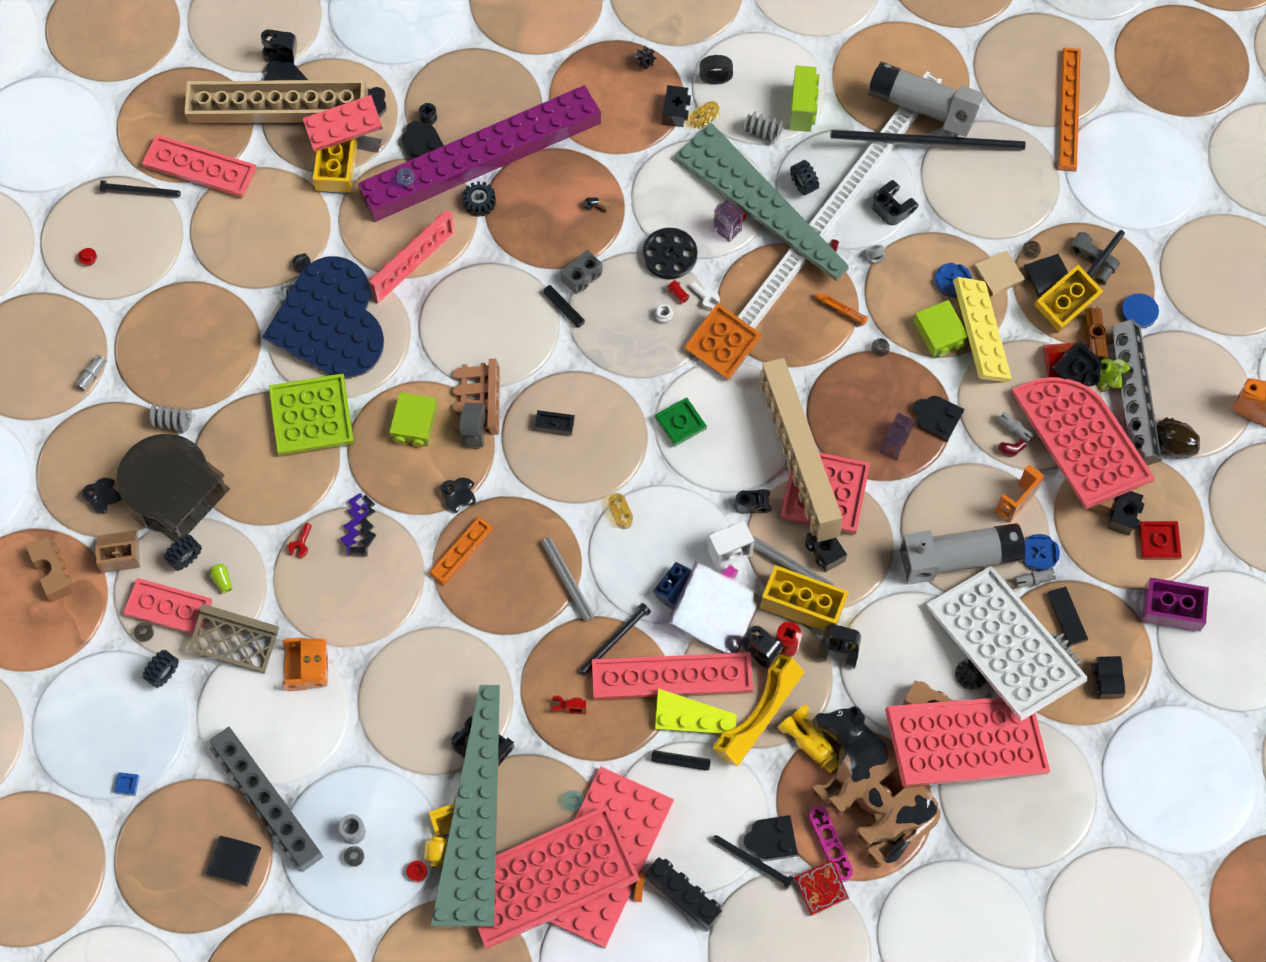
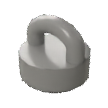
(875, 251)

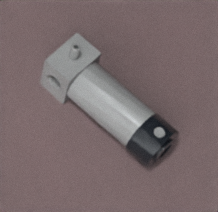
(927, 97)
(928, 555)

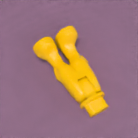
(814, 742)

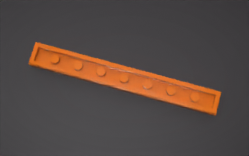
(1069, 109)

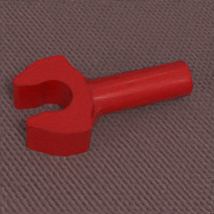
(300, 543)

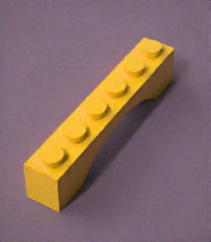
(781, 680)

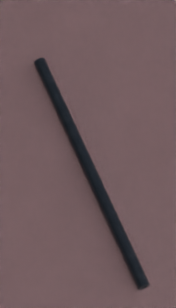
(927, 139)

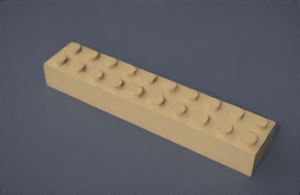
(267, 100)
(801, 450)

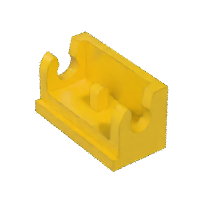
(442, 819)

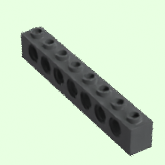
(1142, 400)
(228, 740)

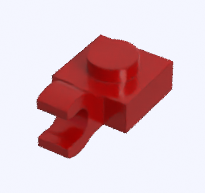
(573, 706)

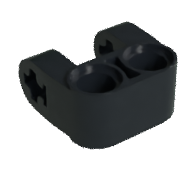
(281, 44)
(891, 205)
(844, 641)
(766, 648)

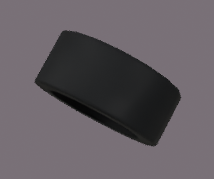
(716, 62)

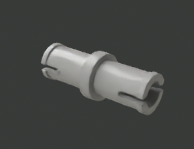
(91, 372)
(1015, 427)
(1035, 578)

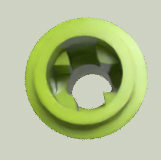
(221, 577)

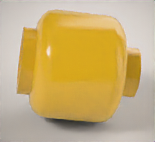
(435, 851)

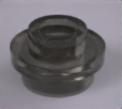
(1031, 245)
(880, 343)
(144, 637)
(354, 862)

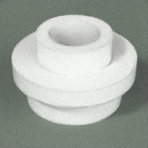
(663, 309)

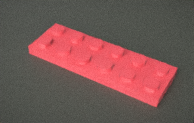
(199, 165)
(412, 256)

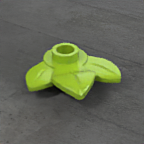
(1112, 374)

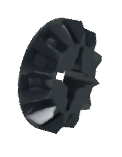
(967, 681)

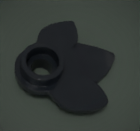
(104, 494)
(460, 495)

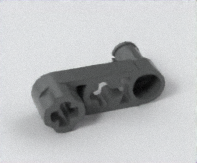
(1083, 248)

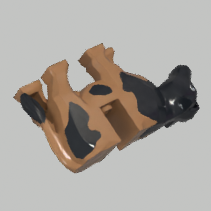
(862, 769)

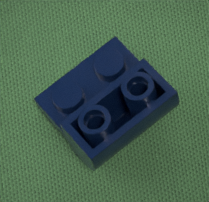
(672, 585)

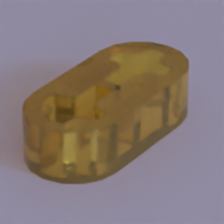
(706, 117)
(616, 513)

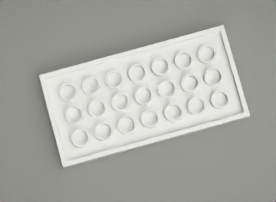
(1006, 643)

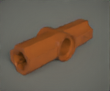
(1094, 324)

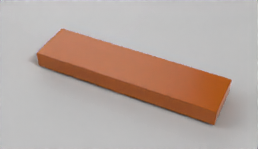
(461, 551)

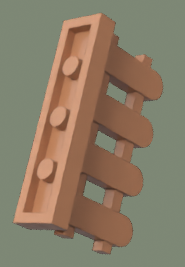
(481, 389)

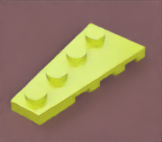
(685, 714)

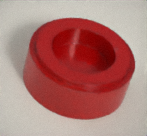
(416, 871)

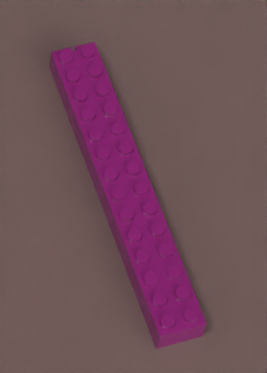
(481, 152)

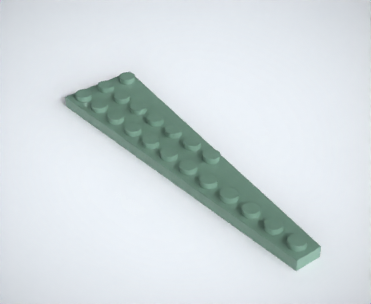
(734, 177)
(469, 864)

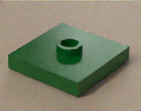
(680, 421)

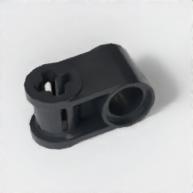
(756, 501)

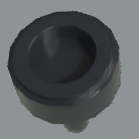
(300, 262)

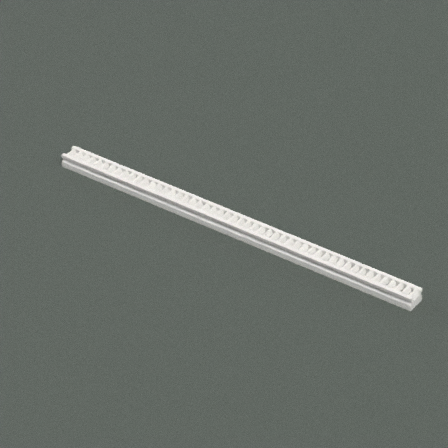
(829, 215)

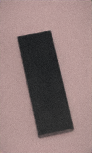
(1067, 616)

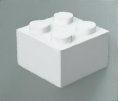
(730, 544)

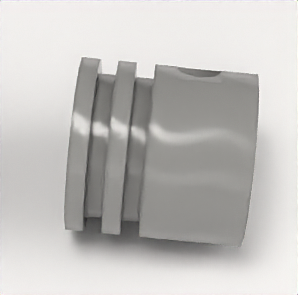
(352, 829)

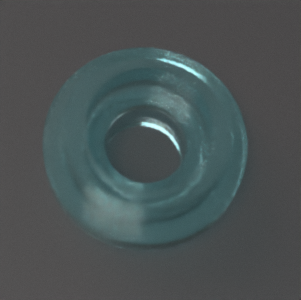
(405, 172)
(573, 794)

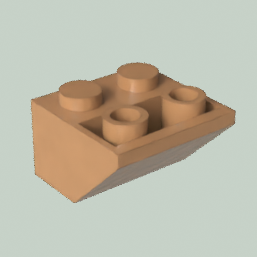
(117, 551)

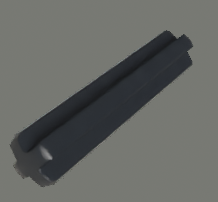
(564, 306)
(680, 760)

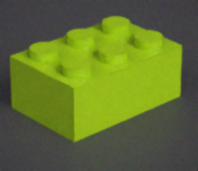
(804, 98)

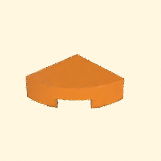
(639, 885)

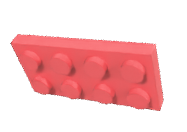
(342, 123)
(165, 606)

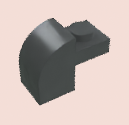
(472, 423)

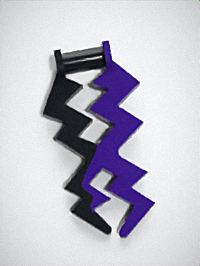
(348, 540)

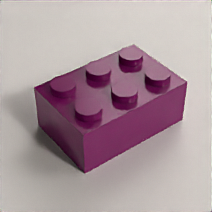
(1175, 604)

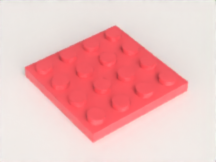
(848, 484)

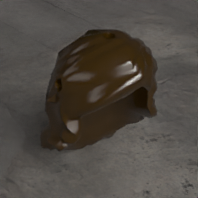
(1177, 438)

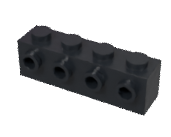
(683, 894)

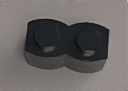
(1109, 677)

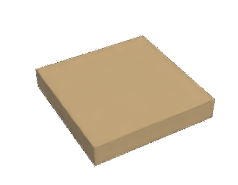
(999, 273)

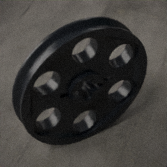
(668, 246)

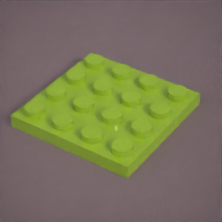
(311, 414)

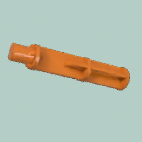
(842, 308)

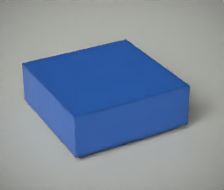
(126, 784)

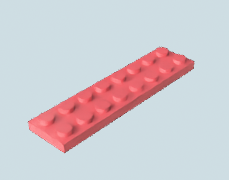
(676, 674)

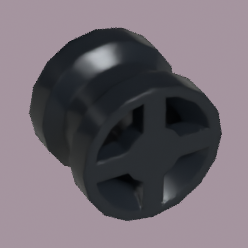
(428, 114)

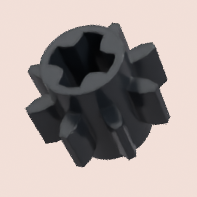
(645, 57)

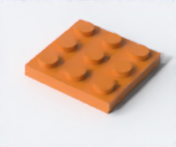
(723, 341)

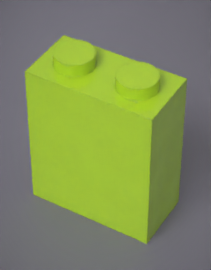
(941, 329)
(413, 419)

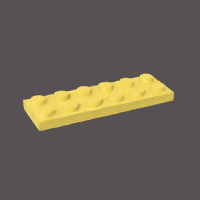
(982, 329)

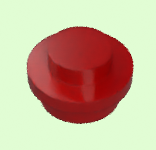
(87, 256)

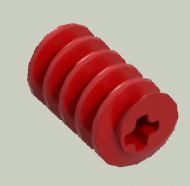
(789, 636)

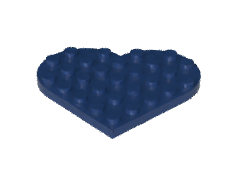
(328, 319)

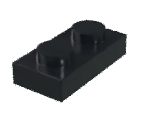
(554, 422)

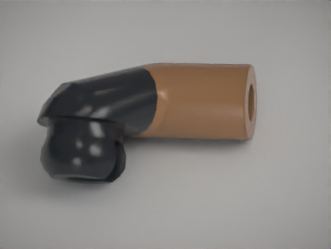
(596, 201)

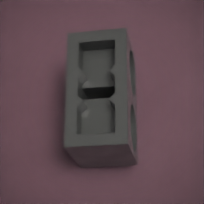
(578, 269)

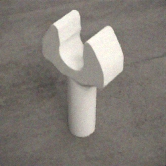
(705, 296)

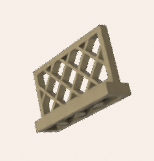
(238, 621)

